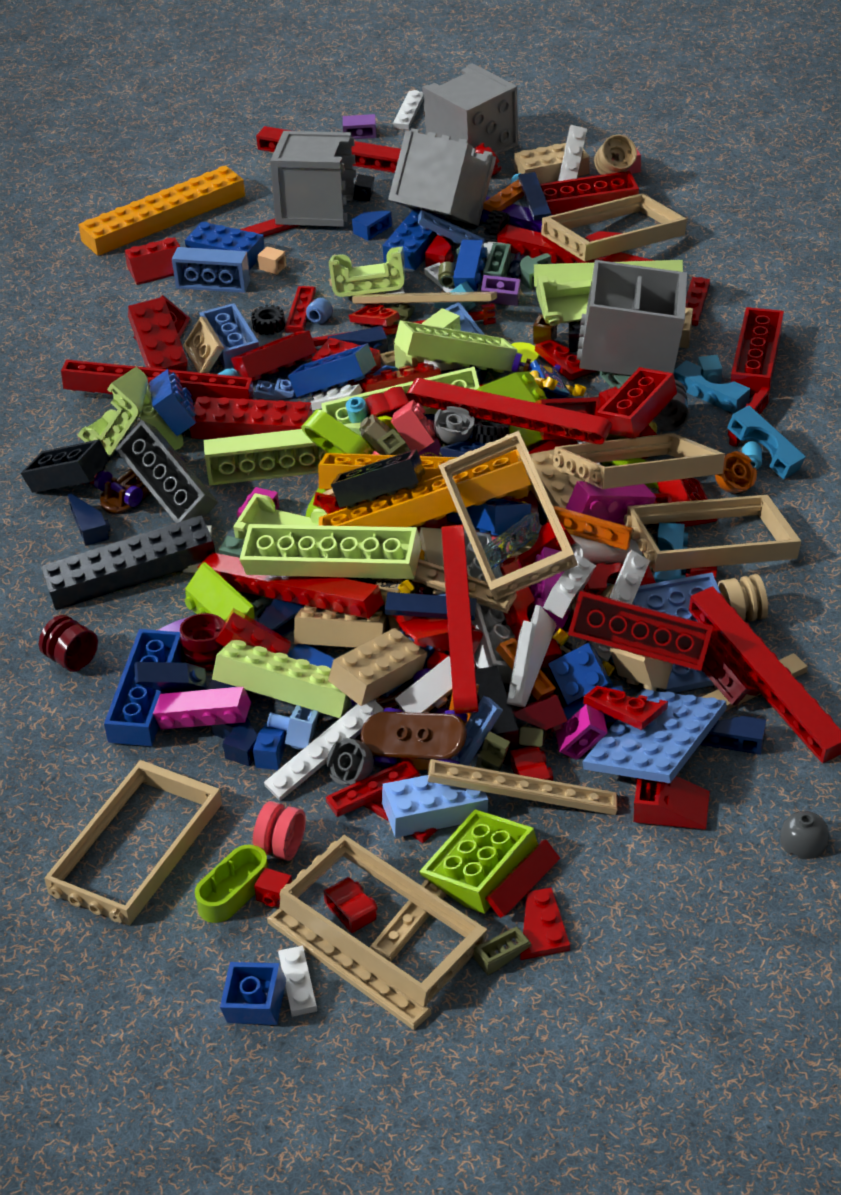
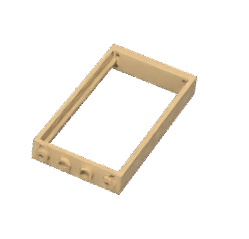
(558, 227)
(689, 461)
(784, 548)
(534, 572)
(159, 778)
(412, 988)

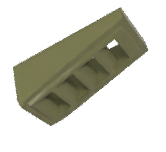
(532, 736)
(485, 953)

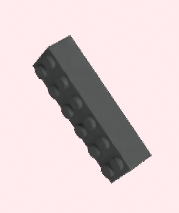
(165, 473)

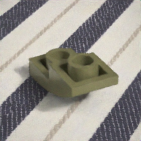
(405, 311)

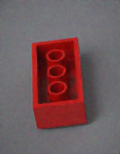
(157, 335)
(274, 355)
(403, 375)
(638, 401)

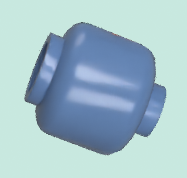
(319, 311)

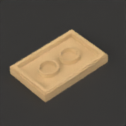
(203, 346)

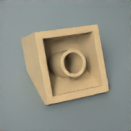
(641, 669)

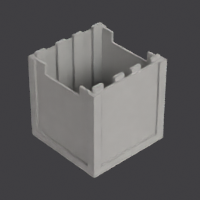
(474, 109)
(442, 176)
(312, 177)

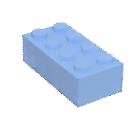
(421, 805)

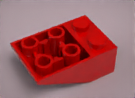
(434, 633)
(671, 803)

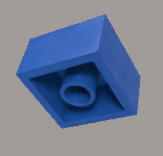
(579, 673)
(253, 993)

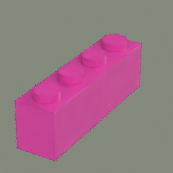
(202, 708)

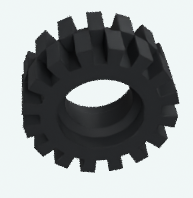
(495, 223)
(268, 319)
(489, 431)

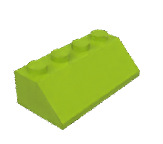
(212, 594)

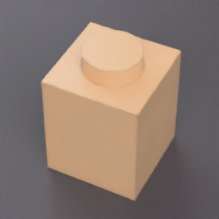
(272, 260)

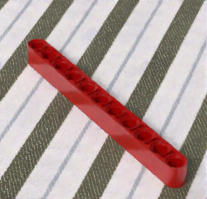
(511, 411)
(459, 620)

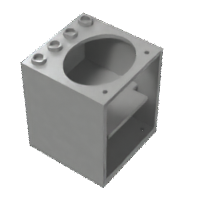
(632, 319)

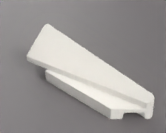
(530, 653)

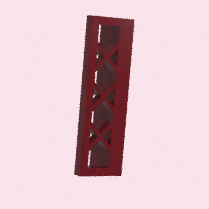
(727, 674)

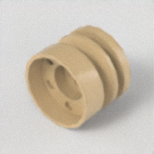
(617, 148)
(746, 596)

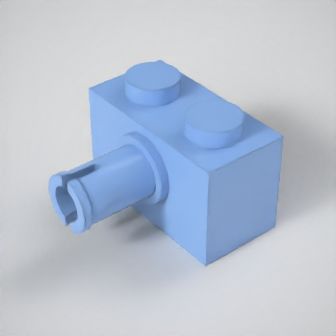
(299, 726)

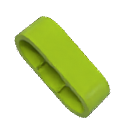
(333, 435)
(230, 883)

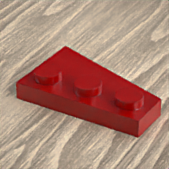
(560, 355)
(633, 711)
(543, 925)

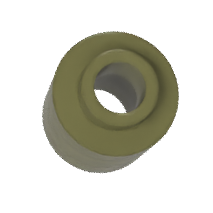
(446, 274)

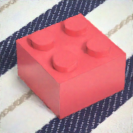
(414, 426)

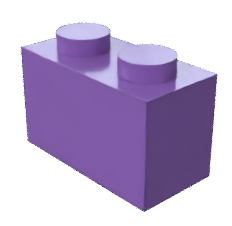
(360, 126)
(507, 289)

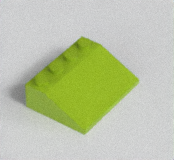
(523, 387)
(479, 858)

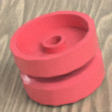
(279, 830)

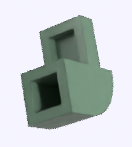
(527, 268)

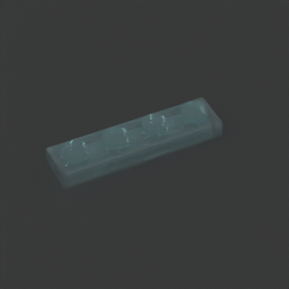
(512, 539)

